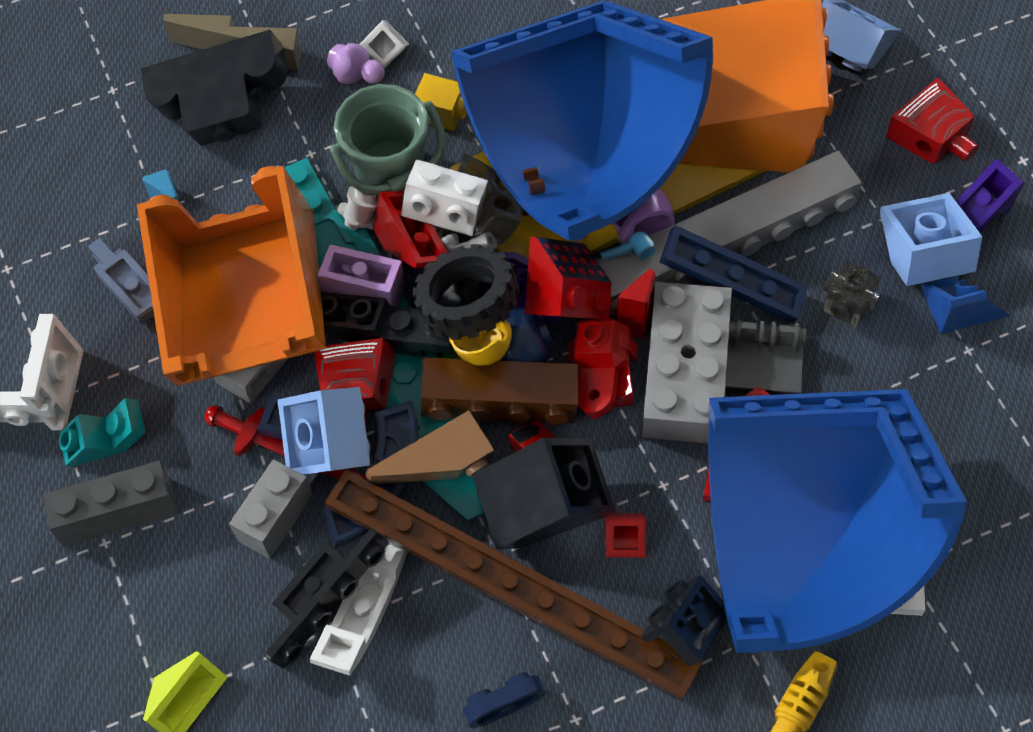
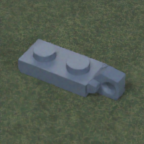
(124, 279)

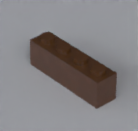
(500, 391)

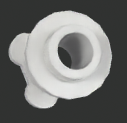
(359, 209)

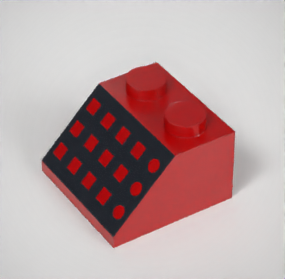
(566, 281)

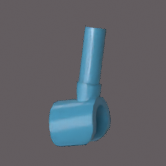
(638, 242)

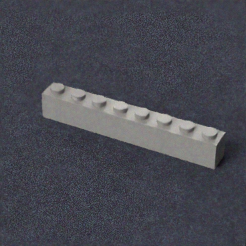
(750, 219)

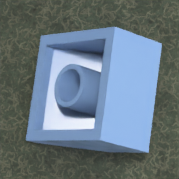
(857, 35)
(930, 239)
(324, 431)

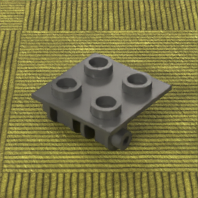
(765, 357)

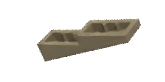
(213, 30)

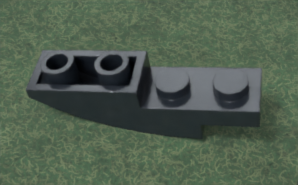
(370, 318)

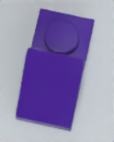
(990, 194)

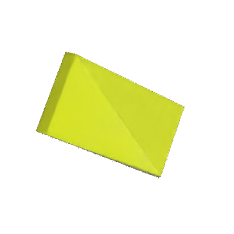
(182, 693)

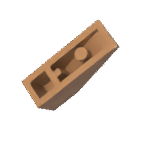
(440, 455)

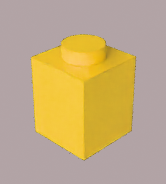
(445, 97)

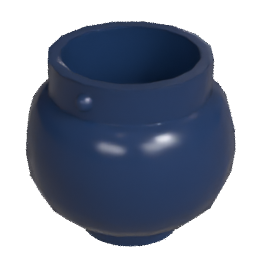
(530, 338)

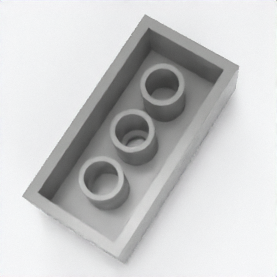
(685, 360)

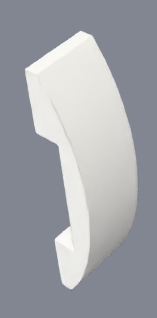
(359, 615)

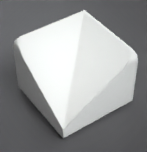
(384, 43)

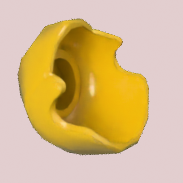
(485, 348)

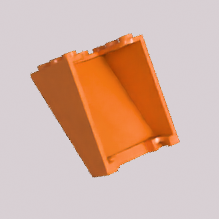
(764, 85)
(233, 285)

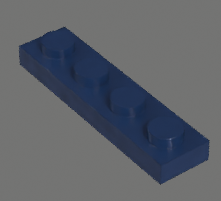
(725, 268)

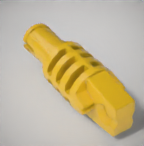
(805, 694)

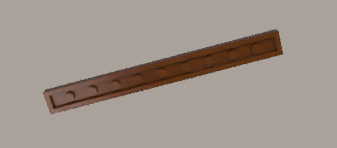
(512, 584)

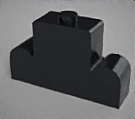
(217, 86)

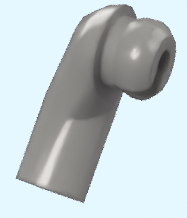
(452, 241)

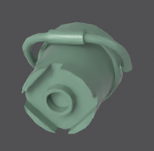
(382, 136)

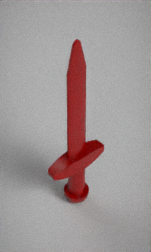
(249, 434)

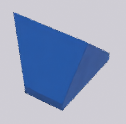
(959, 305)

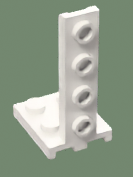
(47, 378)

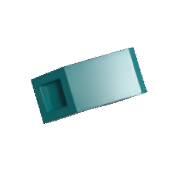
(98, 437)

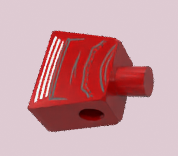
(934, 125)
(361, 365)

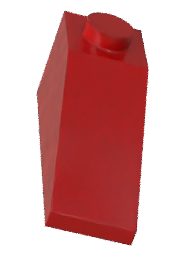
(405, 237)

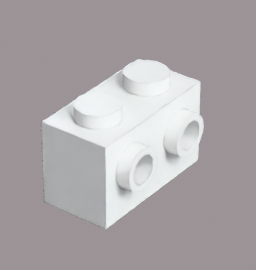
(444, 197)

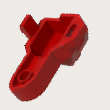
(601, 352)

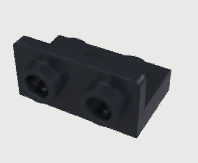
(688, 619)

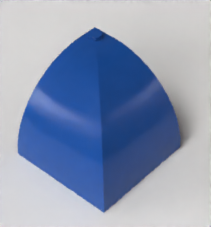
(590, 101)
(824, 512)

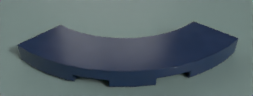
(395, 431)

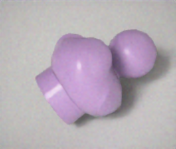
(353, 63)

